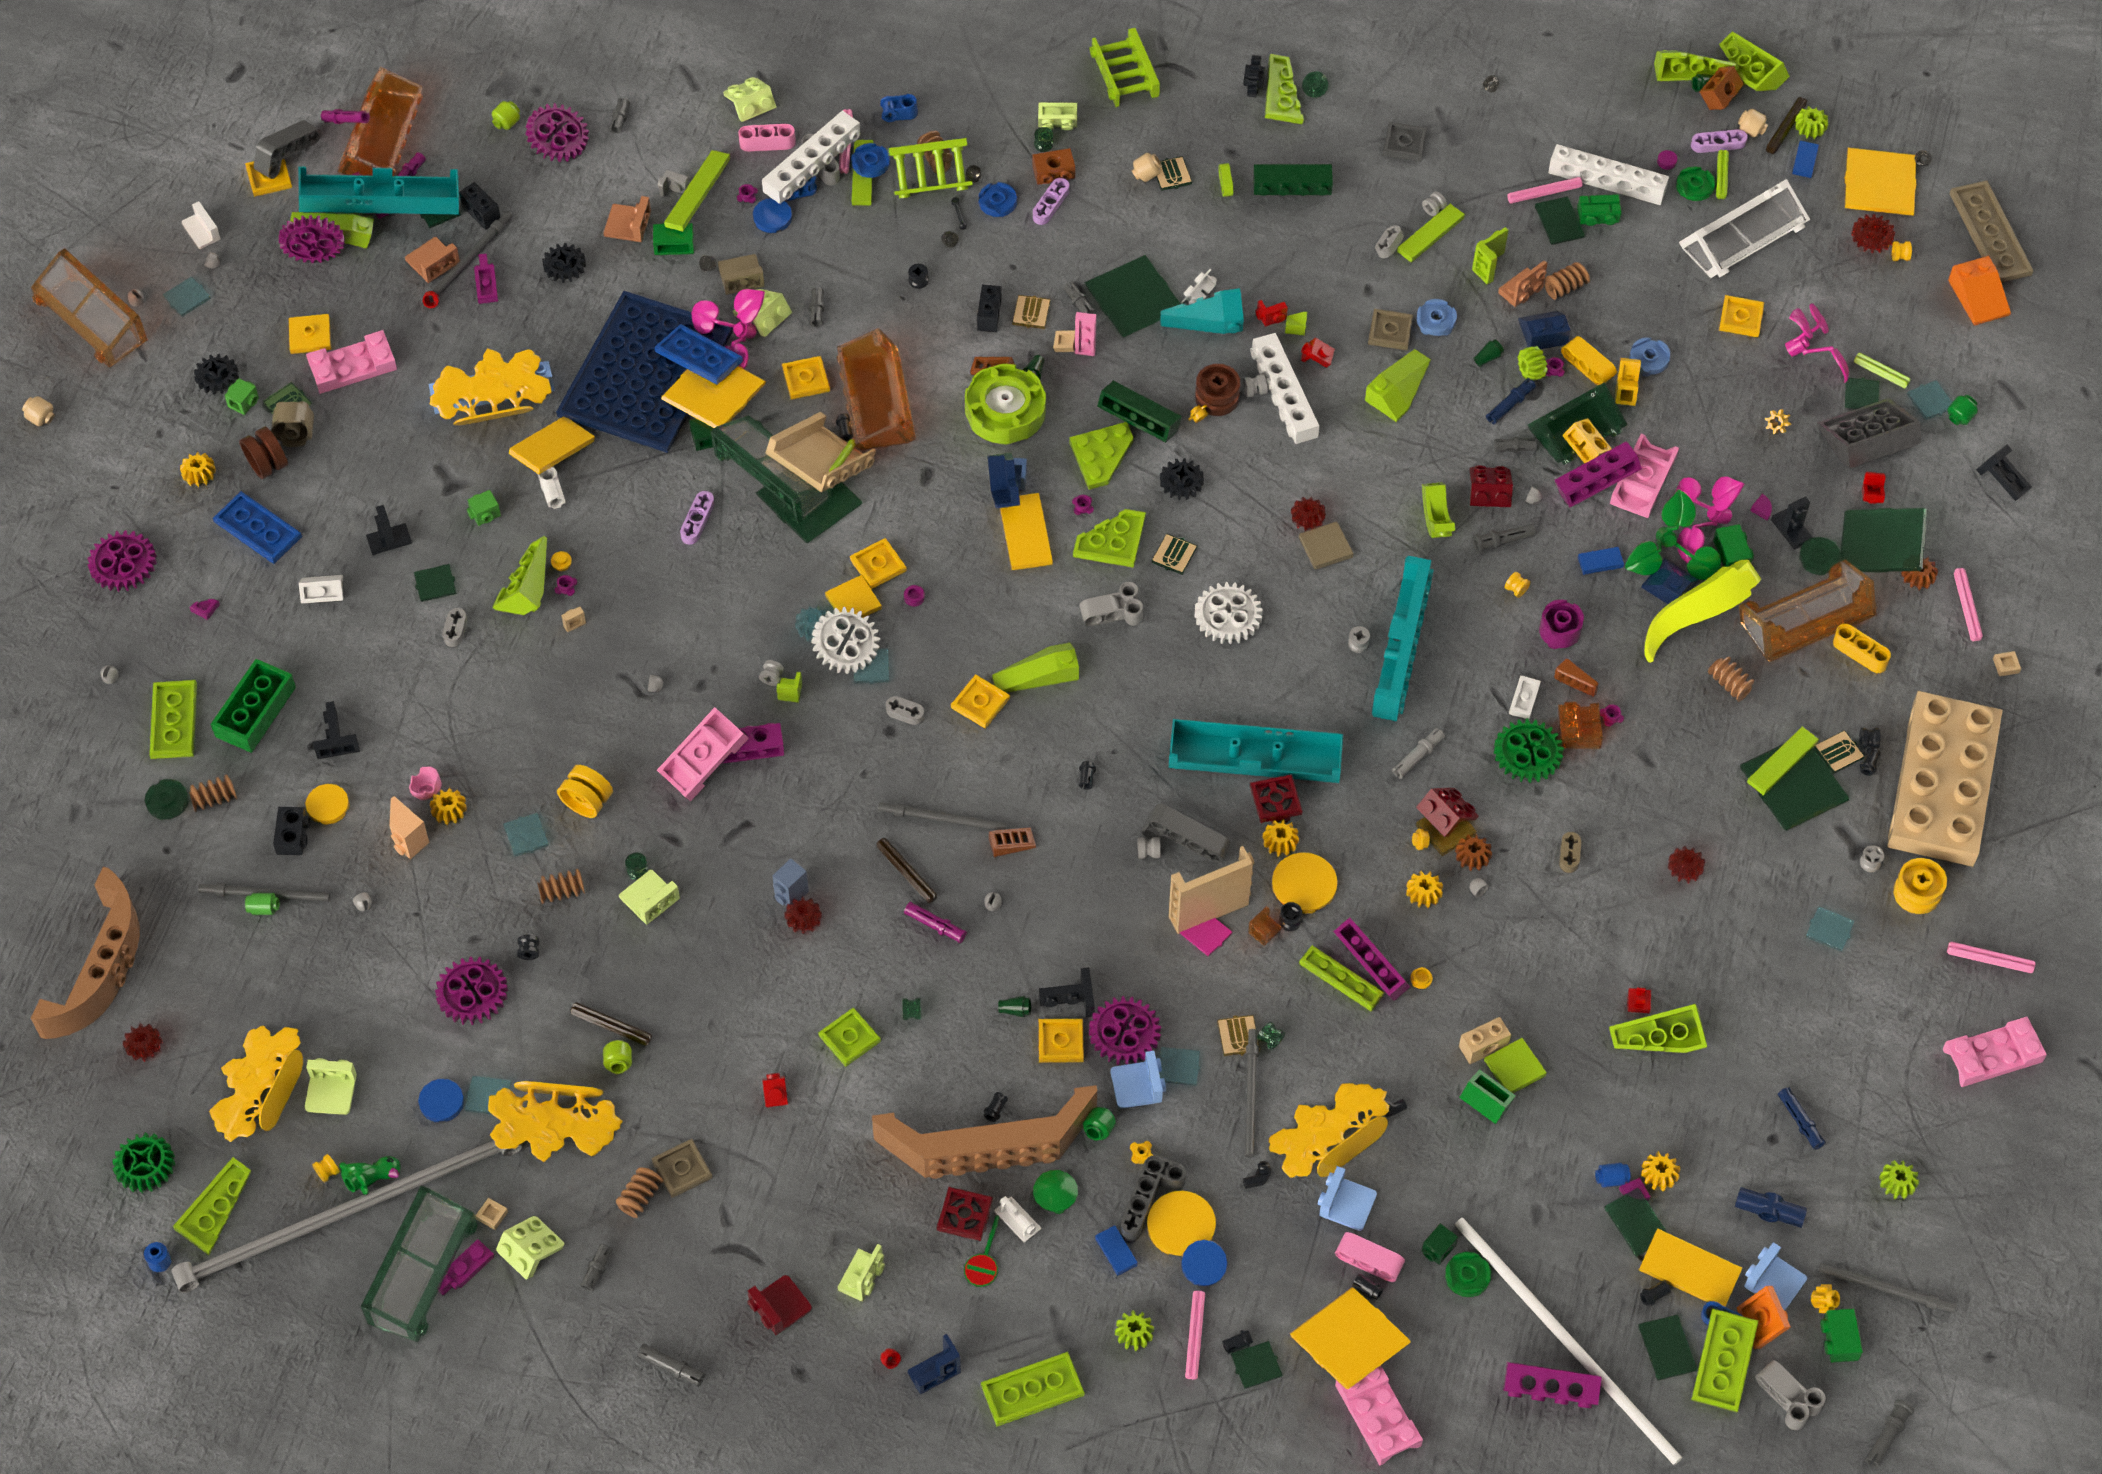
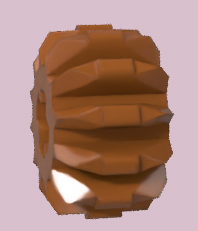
(1921, 578)
(1481, 854)

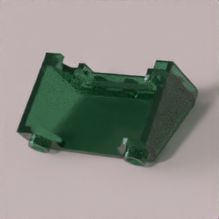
(1594, 404)

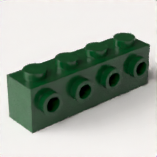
(1292, 179)
(1139, 411)

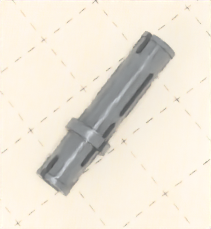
(1422, 749)

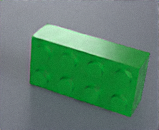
(253, 705)

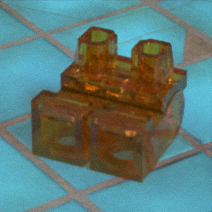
(1580, 726)

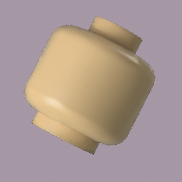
(1753, 123)
(1146, 167)
(38, 411)

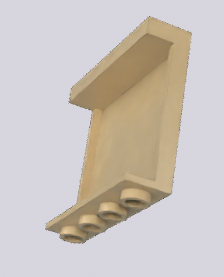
(812, 449)
(1210, 894)

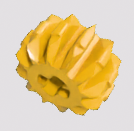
(197, 469)
(448, 806)
(1280, 838)
(1424, 889)
(1665, 1165)

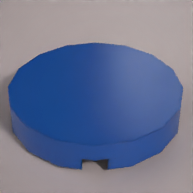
(870, 160)
(997, 199)
(772, 216)
(441, 1100)
(1204, 1263)

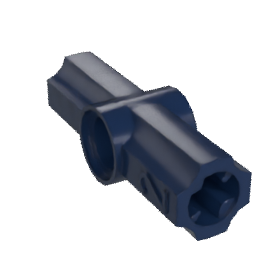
(1771, 1207)

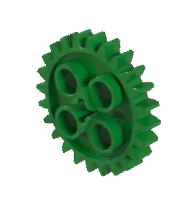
(1510, 754)

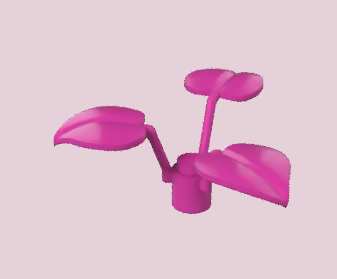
(747, 304)
(1800, 343)
(1724, 494)

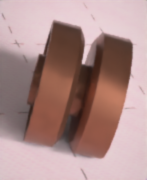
(1218, 389)
(263, 452)

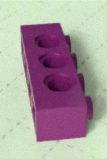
(1598, 474)
(753, 749)
(1371, 959)
(1516, 1372)

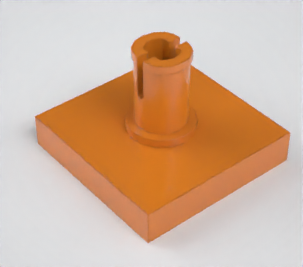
(1770, 1315)

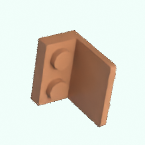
(628, 221)
(433, 259)
(1524, 284)

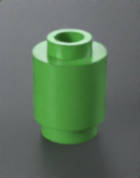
(262, 903)

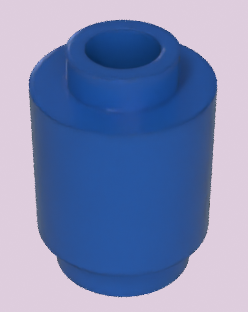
(1612, 1174)
(157, 1257)

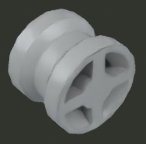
(1434, 203)
(1362, 643)
(771, 672)
(1875, 854)

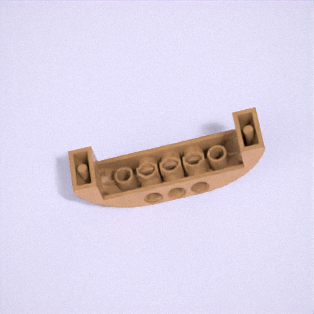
(103, 970)

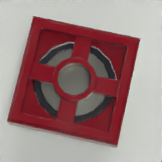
(1277, 800)
(965, 1215)

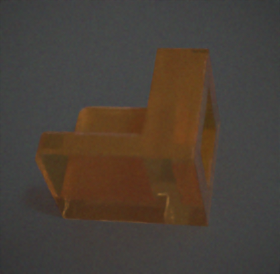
(1263, 927)

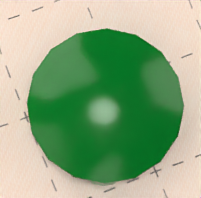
(1055, 1191)

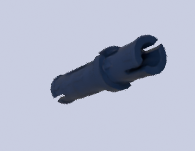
(1516, 396)
(1806, 1125)

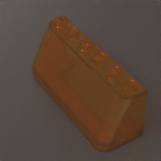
(377, 143)
(875, 391)

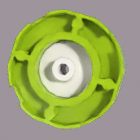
(1005, 404)

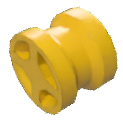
(1901, 251)
(1517, 584)
(326, 1168)

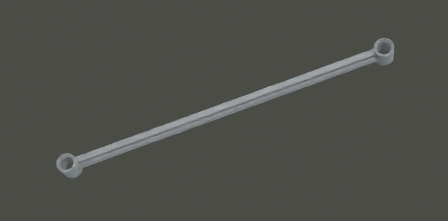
(187, 1276)

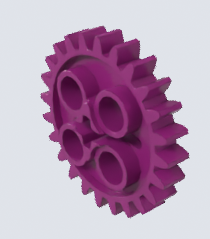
(544, 121)
(311, 239)
(122, 560)
(453, 1000)
(1106, 1022)

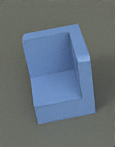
(1020, 472)

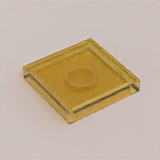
(1446, 844)

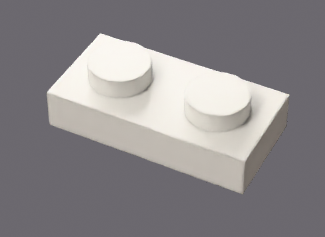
(1524, 697)

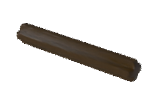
(1786, 125)
(906, 870)
(611, 1024)

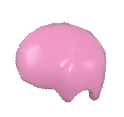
(425, 783)

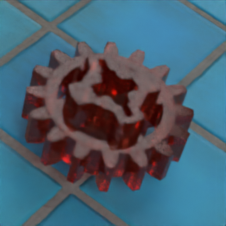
(1873, 233)

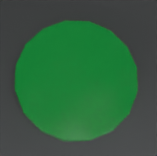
(1695, 183)
(1468, 1274)

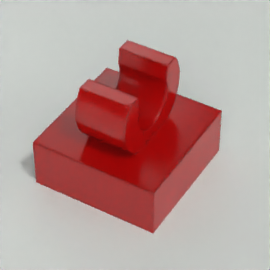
(1639, 1000)

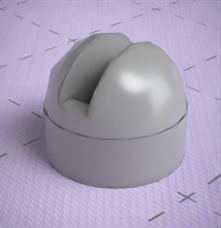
(212, 260)
(133, 299)
(1534, 496)
(112, 675)
(655, 683)
(1478, 887)
(362, 901)
(997, 902)

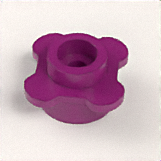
(747, 193)
(1555, 363)
(1082, 500)
(563, 581)
(1611, 710)

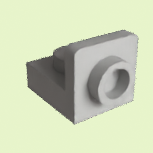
(672, 181)

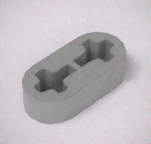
(1389, 241)
(450, 626)
(905, 710)

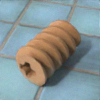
(934, 136)
(1566, 280)
(1731, 678)
(212, 792)
(560, 885)
(637, 1190)

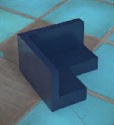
(1003, 480)
(936, 1368)

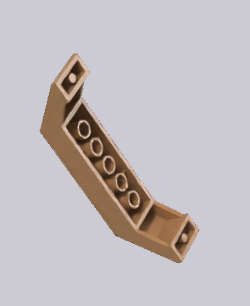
(986, 1145)

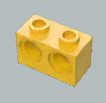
(1586, 440)

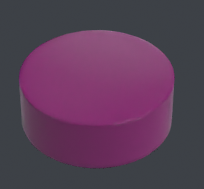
(1667, 160)
(914, 595)

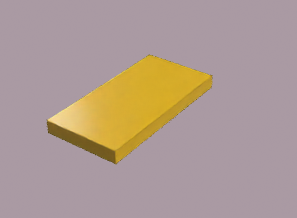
(551, 445)
(1026, 533)
(1690, 1268)

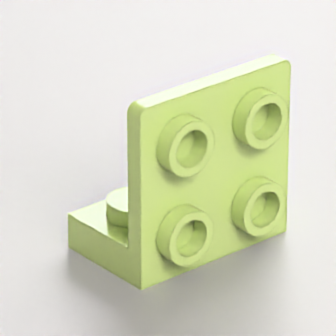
(650, 896)
(861, 1273)

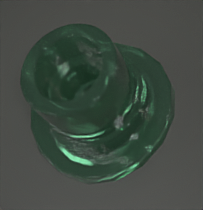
(1315, 84)

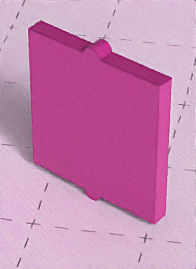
(1207, 935)

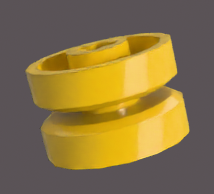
(585, 791)
(1920, 886)

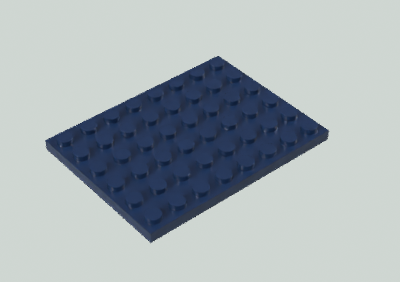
(625, 377)

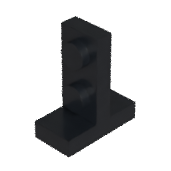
(2005, 473)
(1791, 522)
(387, 537)
(334, 744)
(1070, 994)

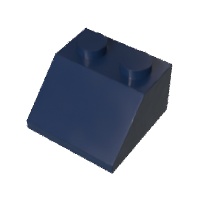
(1545, 330)

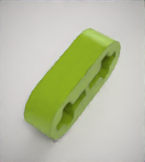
(1225, 179)

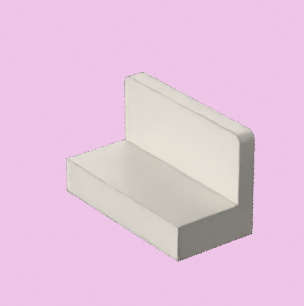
(201, 227)
(321, 589)

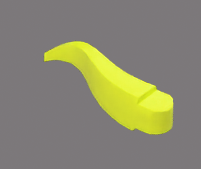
(1712, 597)

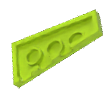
(1281, 91)
(210, 1211)

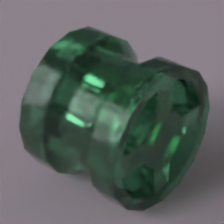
(1045, 144)
(634, 860)
(911, 1008)
(1271, 1035)

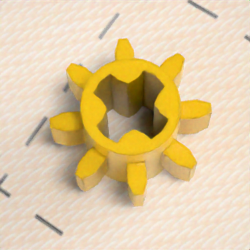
(1774, 425)
(1825, 1298)

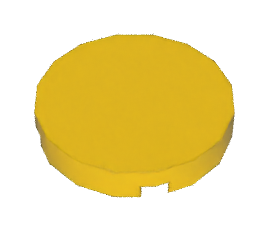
(327, 804)

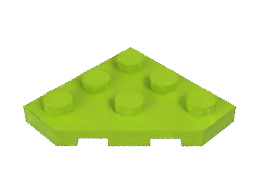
(1101, 452)
(1112, 540)

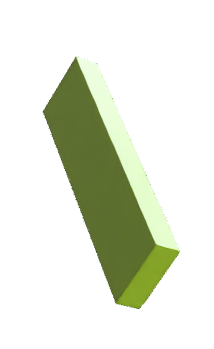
(861, 185)
(1430, 232)
(1782, 760)
(1341, 978)

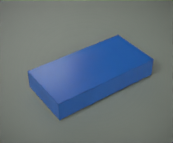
(1805, 159)
(1600, 560)
(1116, 1250)

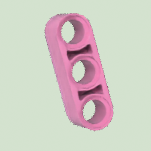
(767, 137)
(1370, 1257)

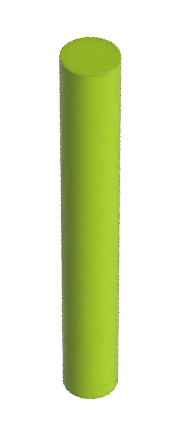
(843, 455)

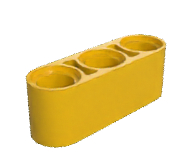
(1588, 360)
(1852, 647)

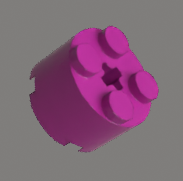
(1561, 624)

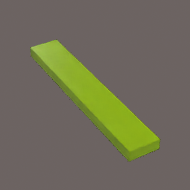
(697, 190)

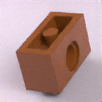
(1721, 88)
(1053, 165)

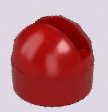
(426, 299)
(896, 1358)

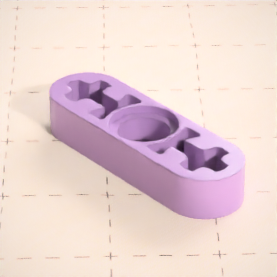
(1732, 135)
(1051, 193)
(698, 526)

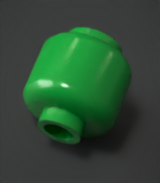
(1962, 410)
(1099, 1123)

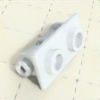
(1203, 283)
(1017, 1218)

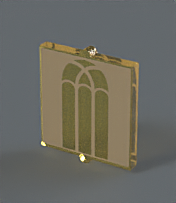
(1031, 311)
(1235, 1034)

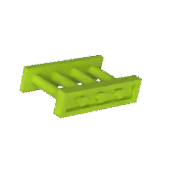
(1138, 56)
(918, 152)

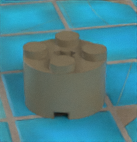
(292, 423)

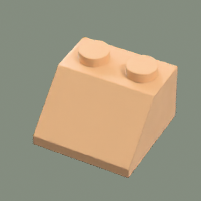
(406, 829)

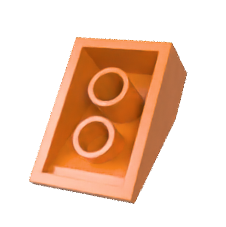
(1979, 290)

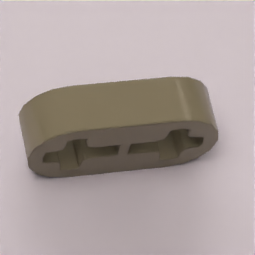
(1574, 852)

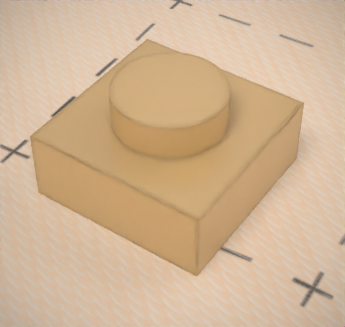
(1064, 341)
(573, 619)
(2007, 663)
(491, 1213)

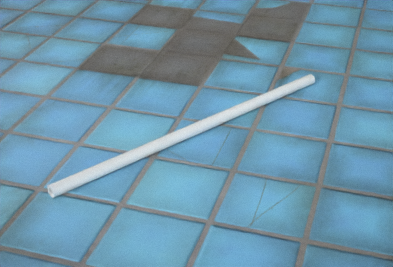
(1568, 1341)

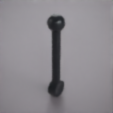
(955, 201)

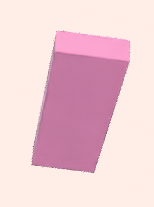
(1085, 334)

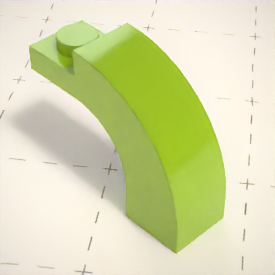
(1436, 510)

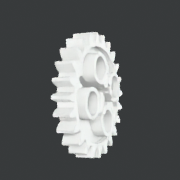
(1228, 613)
(828, 631)

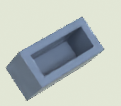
(790, 883)

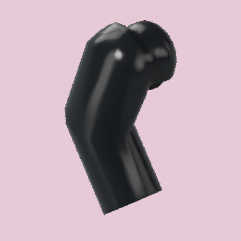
(1396, 1107)
(1260, 1177)

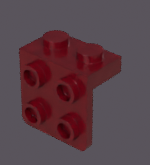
(1490, 486)
(1446, 809)
(779, 1304)

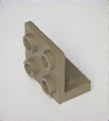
(741, 274)

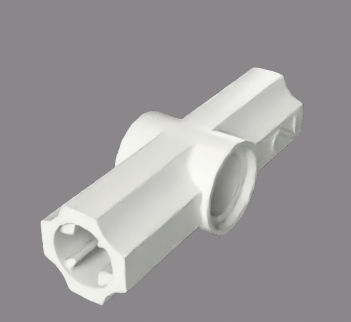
(551, 488)

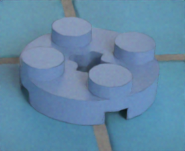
(1436, 327)
(1657, 363)

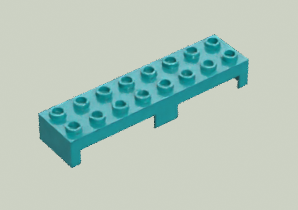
(378, 193)
(1406, 627)
(1254, 751)

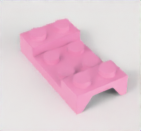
(352, 362)
(1640, 490)
(702, 753)
(1995, 1052)
(1380, 1416)

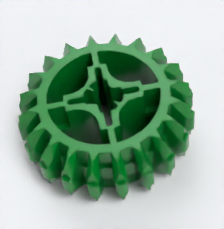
(143, 1174)

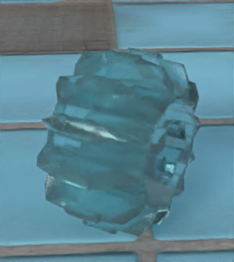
(807, 619)

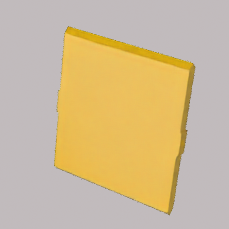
(1880, 181)
(714, 402)
(1350, 1338)

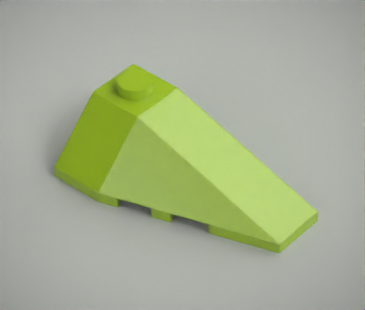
(1753, 64)
(1679, 65)
(355, 226)
(1397, 385)
(526, 582)
(1044, 668)
(1668, 1031)

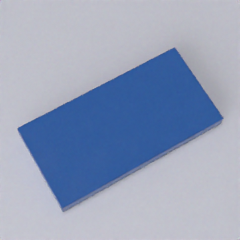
(698, 354)
(257, 527)

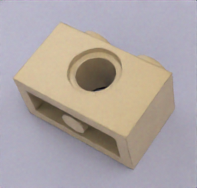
(1484, 1040)

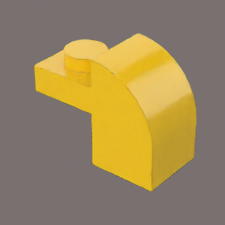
(1627, 382)

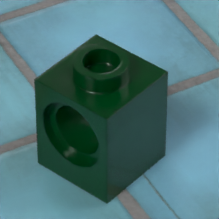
(701, 434)
(1439, 1244)

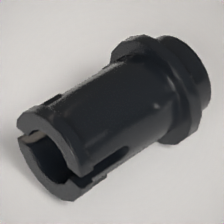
(844, 427)
(1868, 766)
(1087, 770)
(993, 1111)
(1368, 1287)
(1654, 1293)
(1237, 1342)

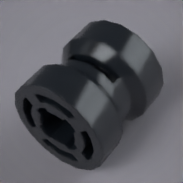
(1294, 913)

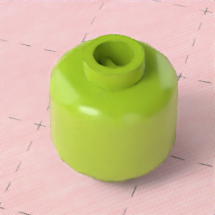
(505, 115)
(617, 1056)

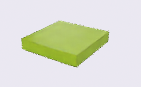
(849, 1037)
(1515, 1066)

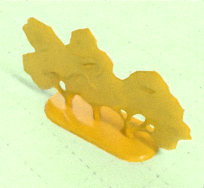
(492, 383)
(255, 1074)
(547, 1123)
(1324, 1128)

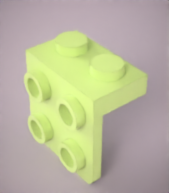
(751, 98)
(1057, 115)
(772, 312)
(330, 1086)
(527, 1245)

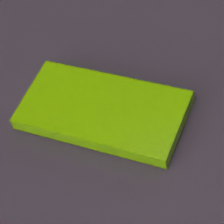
(173, 719)
(1724, 1360)
(1032, 1389)

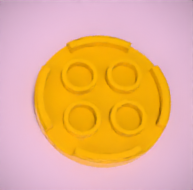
(1305, 881)
(1179, 1221)

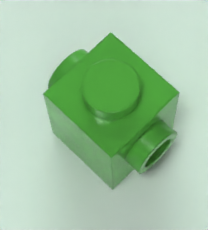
(241, 396)
(483, 508)

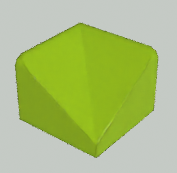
(1296, 324)

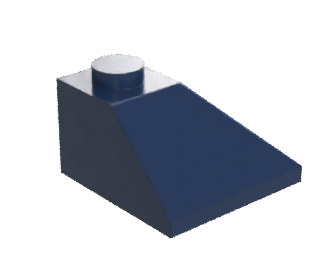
(1669, 582)

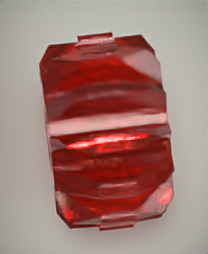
(1308, 513)
(1686, 864)
(795, 914)
(150, 1039)

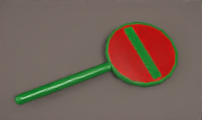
(981, 1268)

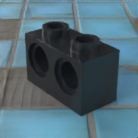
(479, 205)
(989, 308)
(286, 831)

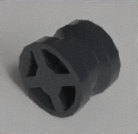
(918, 276)
(1869, 738)
(528, 947)

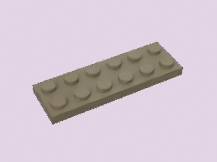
(1991, 230)

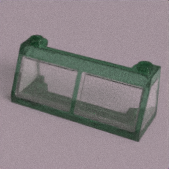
(746, 444)
(417, 1264)

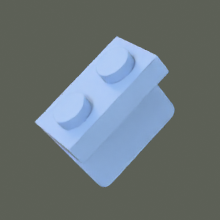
(1138, 1082)
(1346, 1201)
(1776, 1273)

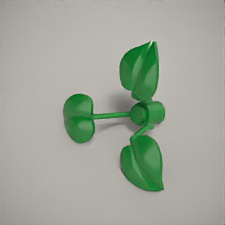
(1676, 512)

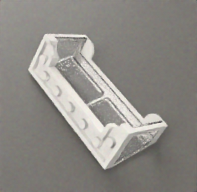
(1746, 230)

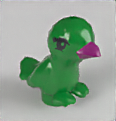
(363, 1175)

